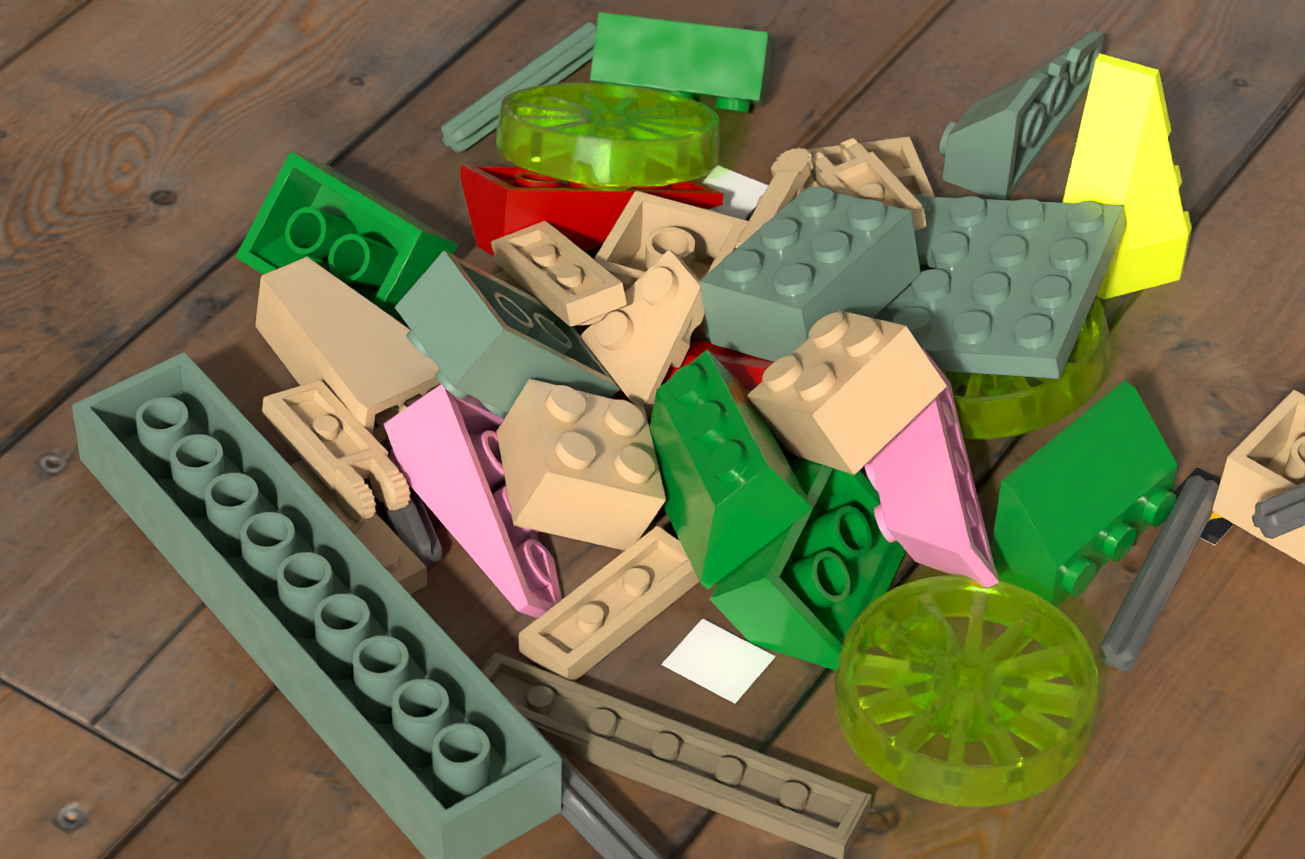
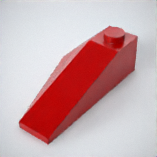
(513, 198)

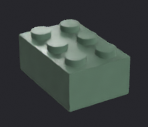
(805, 264)
(494, 337)

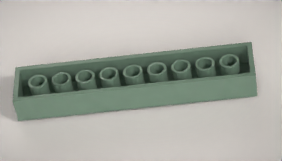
(319, 614)

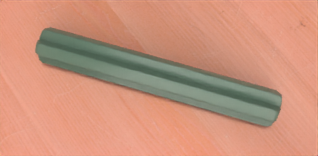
(547, 68)

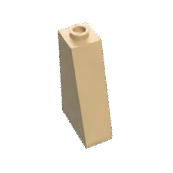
(345, 341)

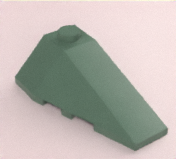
(1015, 123)

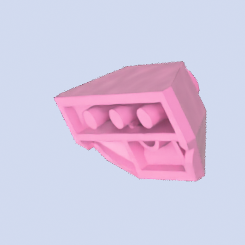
(931, 493)

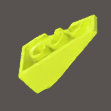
(1128, 162)

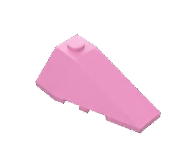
(456, 468)

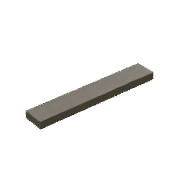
(684, 759)

